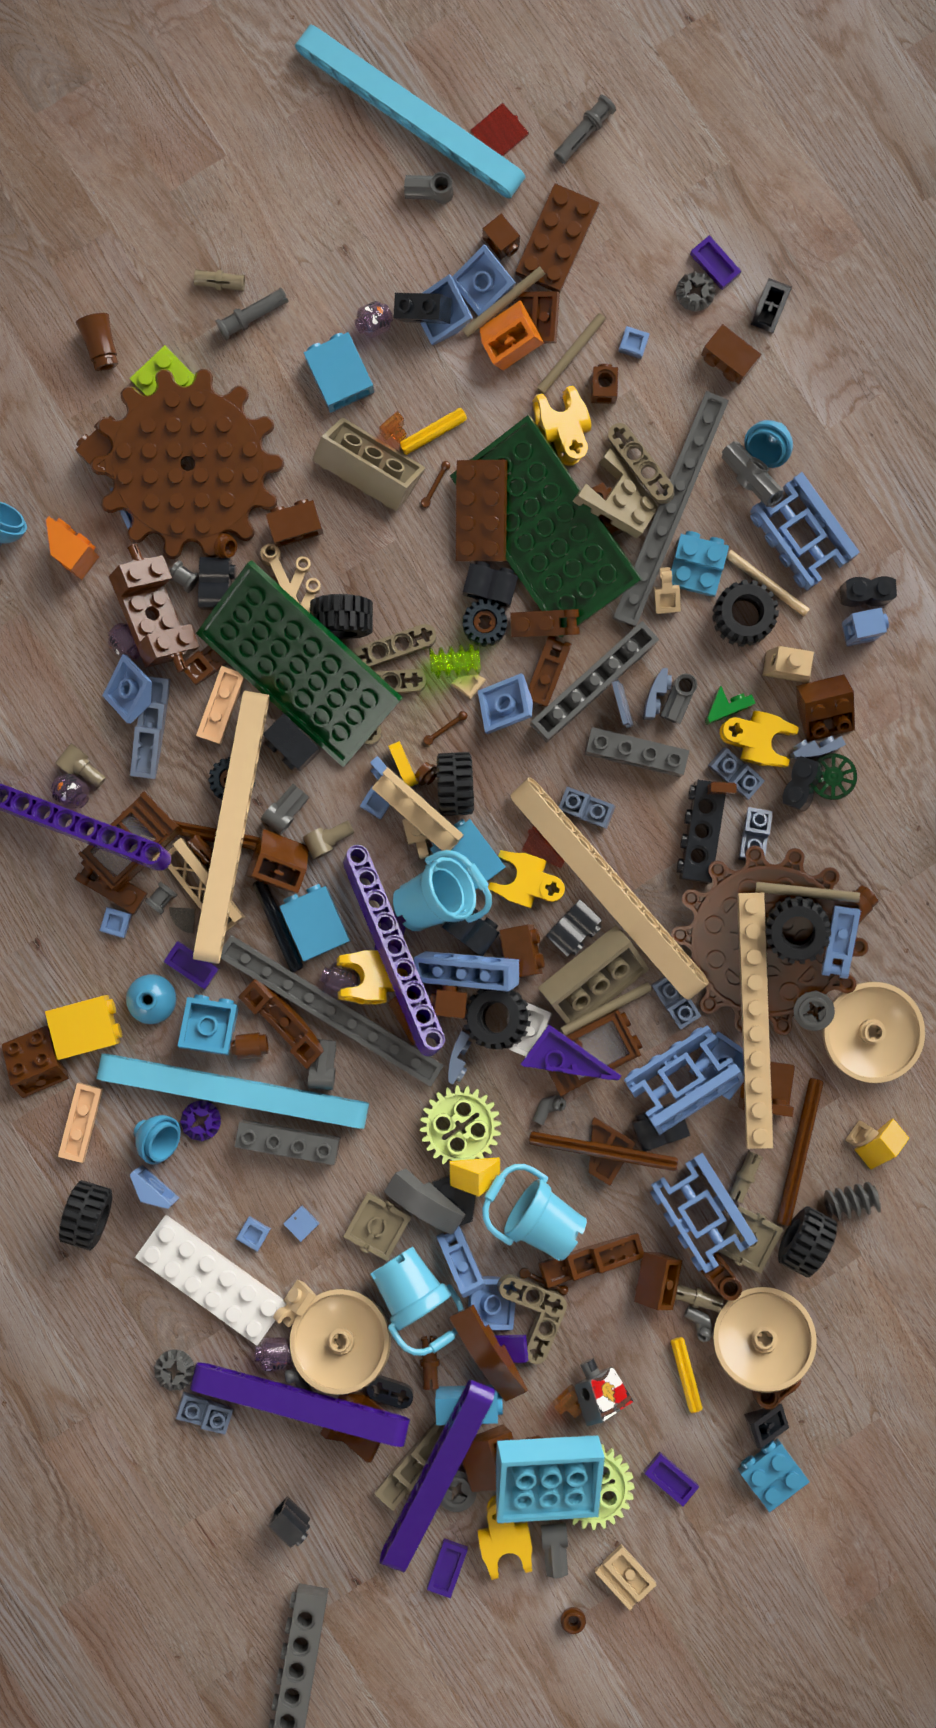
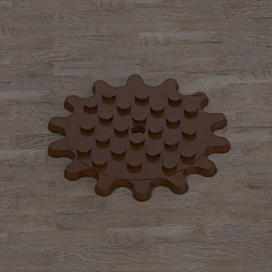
(149, 454)
(715, 937)

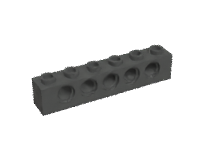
(594, 681)
(311, 1600)

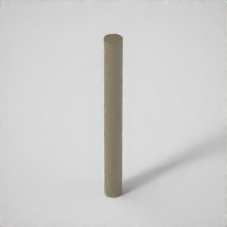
(503, 301)
(571, 353)
(807, 892)
(606, 1009)

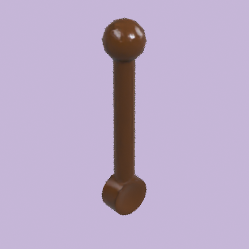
(425, 502)
(428, 740)
(524, 1273)

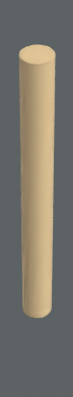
(771, 585)

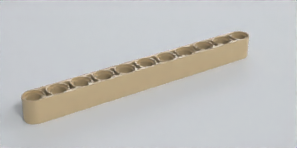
(231, 827)
(609, 888)

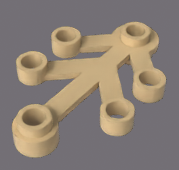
(293, 587)

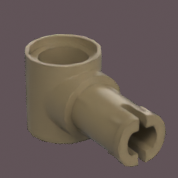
(76, 763)
(322, 841)

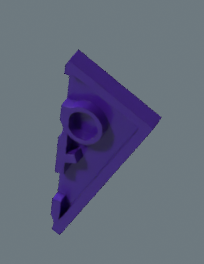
(559, 1053)

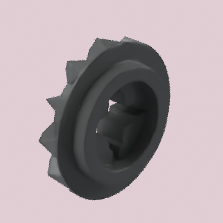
(693, 301)
(809, 1021)
(184, 1364)
(461, 1501)

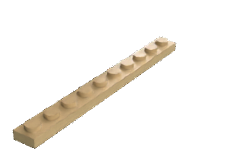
(755, 1020)

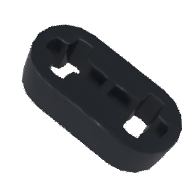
(387, 1397)

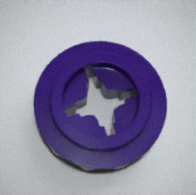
(212, 1123)

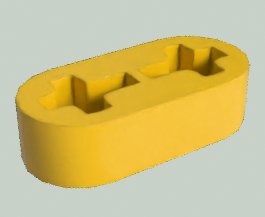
(402, 764)

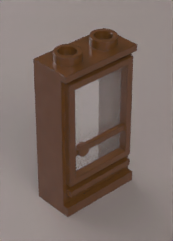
(142, 819)
(607, 1041)

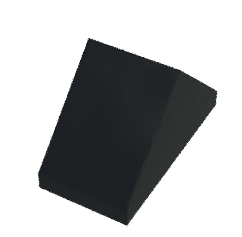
(771, 305)
(766, 1424)

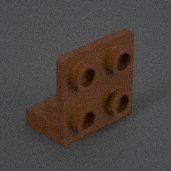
(33, 1062)
(781, 1088)
(362, 1447)

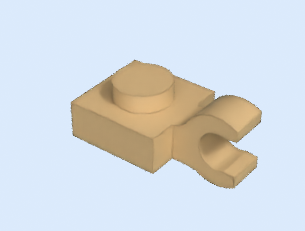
(668, 595)
(415, 836)
(297, 1302)

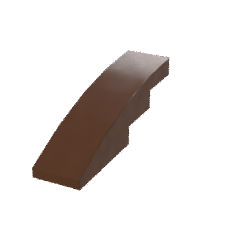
(592, 1260)
(488, 1354)

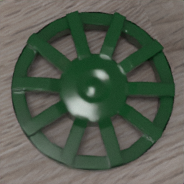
(834, 777)

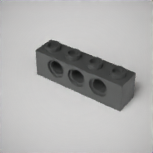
(636, 752)
(287, 1142)

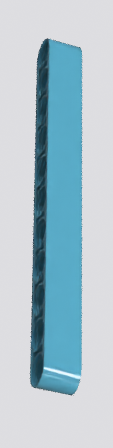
(410, 111)
(232, 1091)

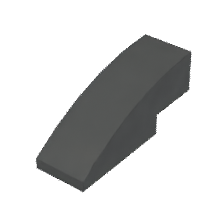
(424, 1201)

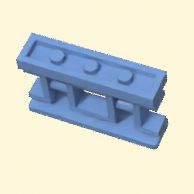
(818, 518)
(693, 1095)
(718, 1203)

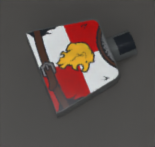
(601, 1393)

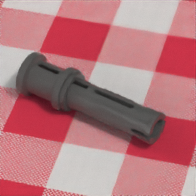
(591, 122)
(241, 318)

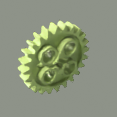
(446, 1107)
(620, 1487)

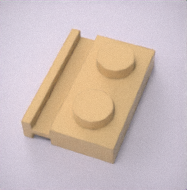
(625, 1577)

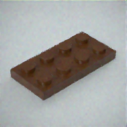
(558, 237)
(481, 510)

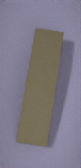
(408, 1470)

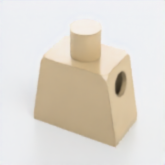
(789, 664)

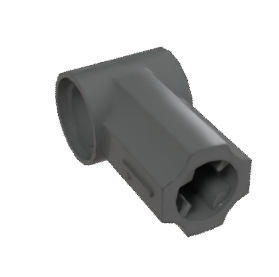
(426, 187)
(678, 700)
(281, 814)
(322, 1070)
(555, 1543)

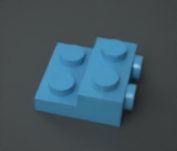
(698, 563)
(208, 1025)
(773, 1474)

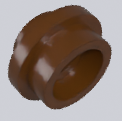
(225, 546)
(426, 774)
(573, 1628)

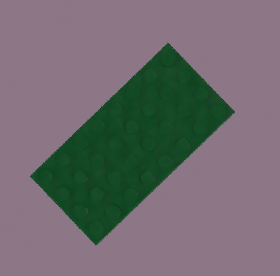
(551, 542)
(298, 664)

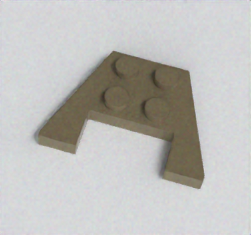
(627, 502)

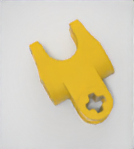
(565, 427)
(756, 737)
(529, 880)
(373, 978)
(504, 1539)

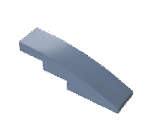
(150, 731)

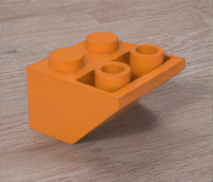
(510, 336)
(71, 551)

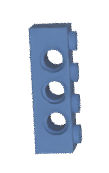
(467, 970)

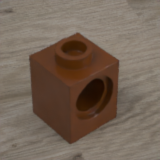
(501, 237)
(601, 394)

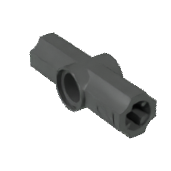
(752, 474)

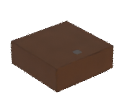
(722, 788)

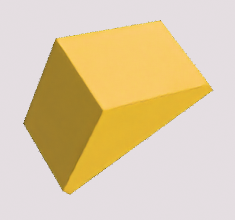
(884, 1145)
(474, 1174)

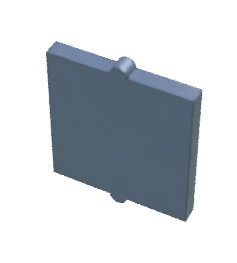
(622, 704)

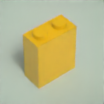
(83, 1026)

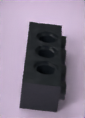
(708, 846)

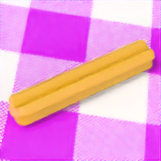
(433, 431)
(686, 1374)

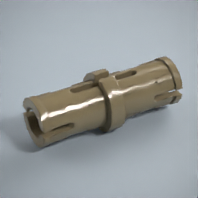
(219, 280)
(745, 1176)
(699, 1298)

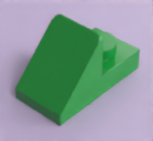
(721, 708)

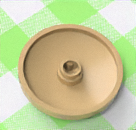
(875, 1033)
(765, 1339)
(340, 1342)

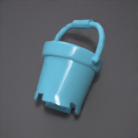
(441, 893)
(537, 1217)
(411, 1293)

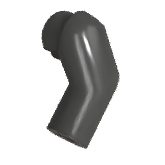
(548, 1105)
(702, 1323)
(293, 1376)

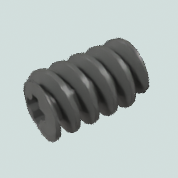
(852, 1200)

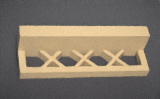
(417, 811)
(202, 872)

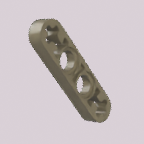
(642, 462)
(389, 644)

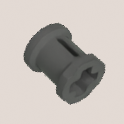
(184, 576)
(160, 897)

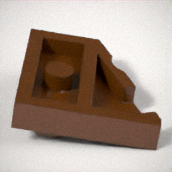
(543, 311)
(603, 1168)

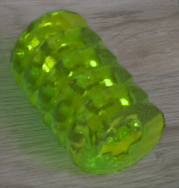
(455, 661)

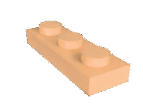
(220, 705)
(80, 1122)

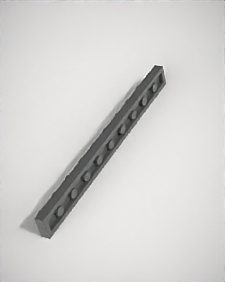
(669, 514)
(330, 1010)

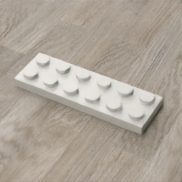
(210, 1279)

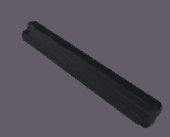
(278, 926)

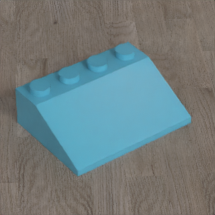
(548, 1478)

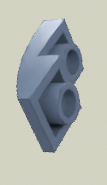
(659, 688)
(811, 749)
(733, 770)
(586, 807)
(755, 830)
(679, 1008)
(456, 1064)
(204, 1412)

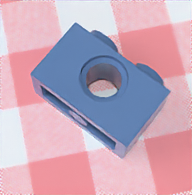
(865, 626)

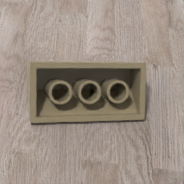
(368, 463)
(594, 976)

